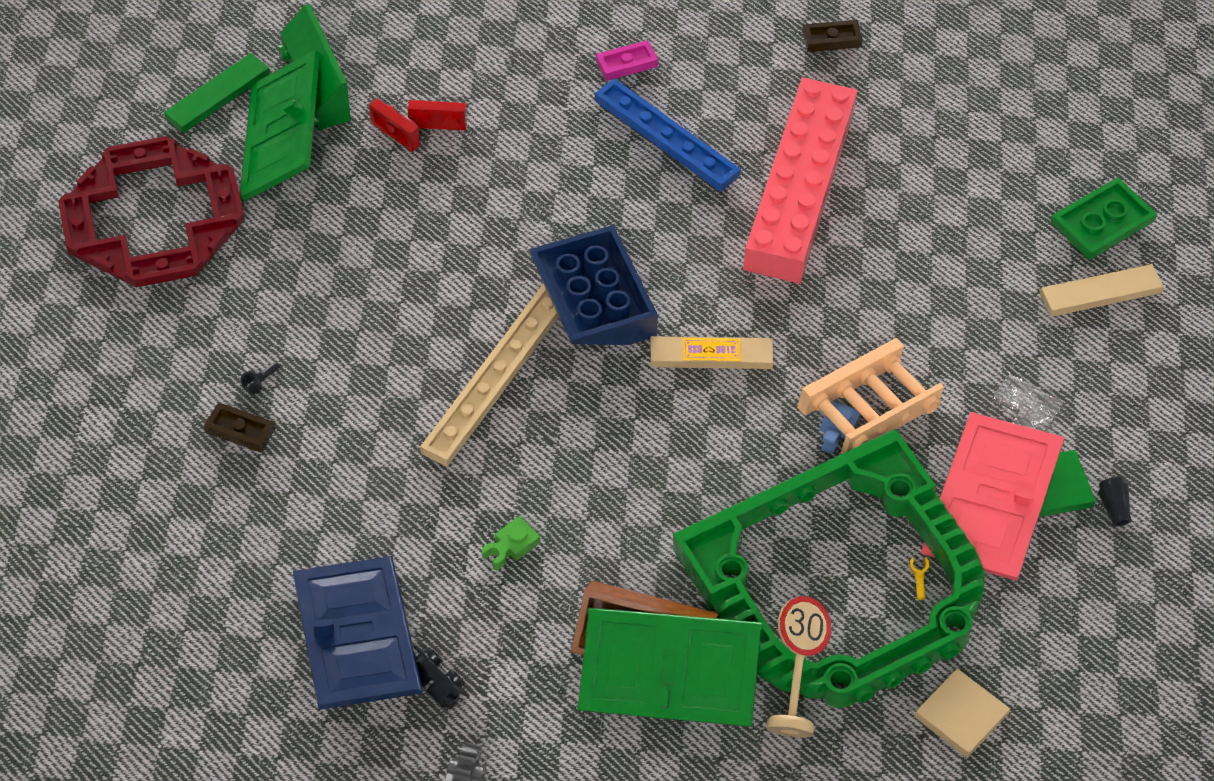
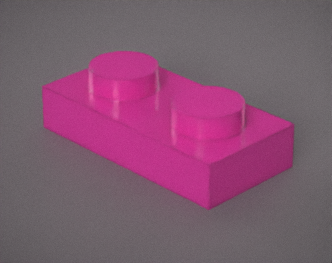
(626, 60)

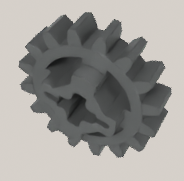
(467, 765)

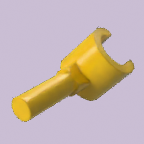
(919, 577)

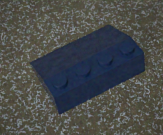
(596, 289)

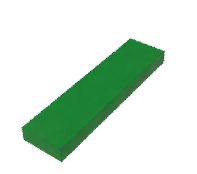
(216, 93)

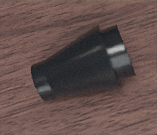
(1115, 498)

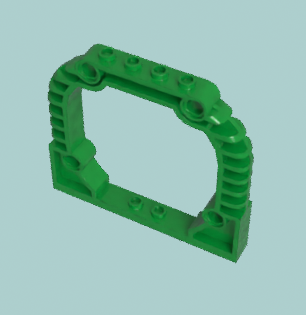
(877, 468)

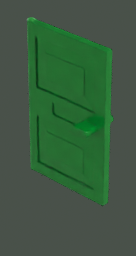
(280, 126)
(670, 667)

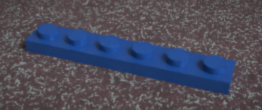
(667, 135)

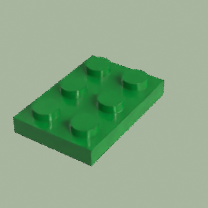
(1103, 218)

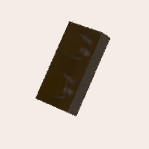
(832, 35)
(239, 427)

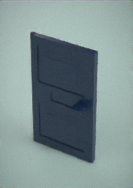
(356, 633)

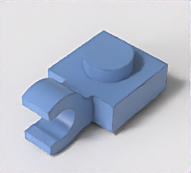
(832, 433)

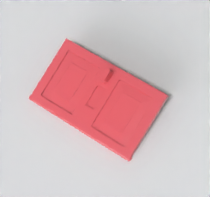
(999, 489)

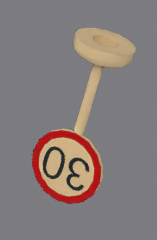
(804, 631)

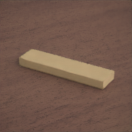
(1101, 290)

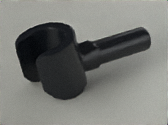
(251, 376)

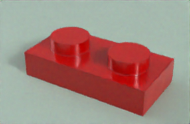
(438, 114)
(394, 124)

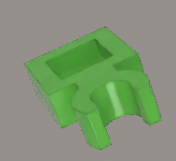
(512, 540)

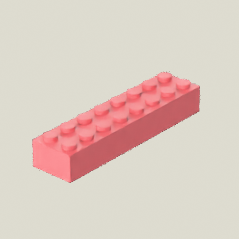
(800, 181)

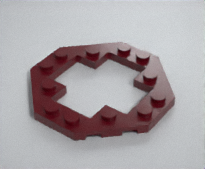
(113, 253)

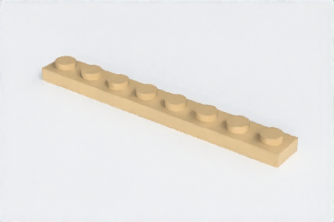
(490, 380)

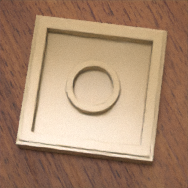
(962, 713)

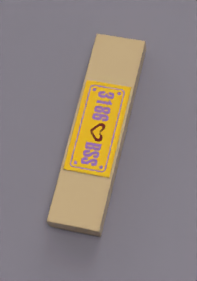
(711, 352)

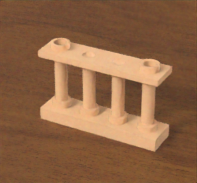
(866, 371)

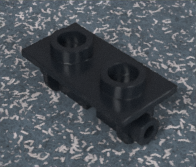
(446, 684)

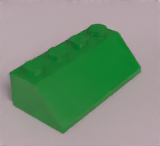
(303, 36)

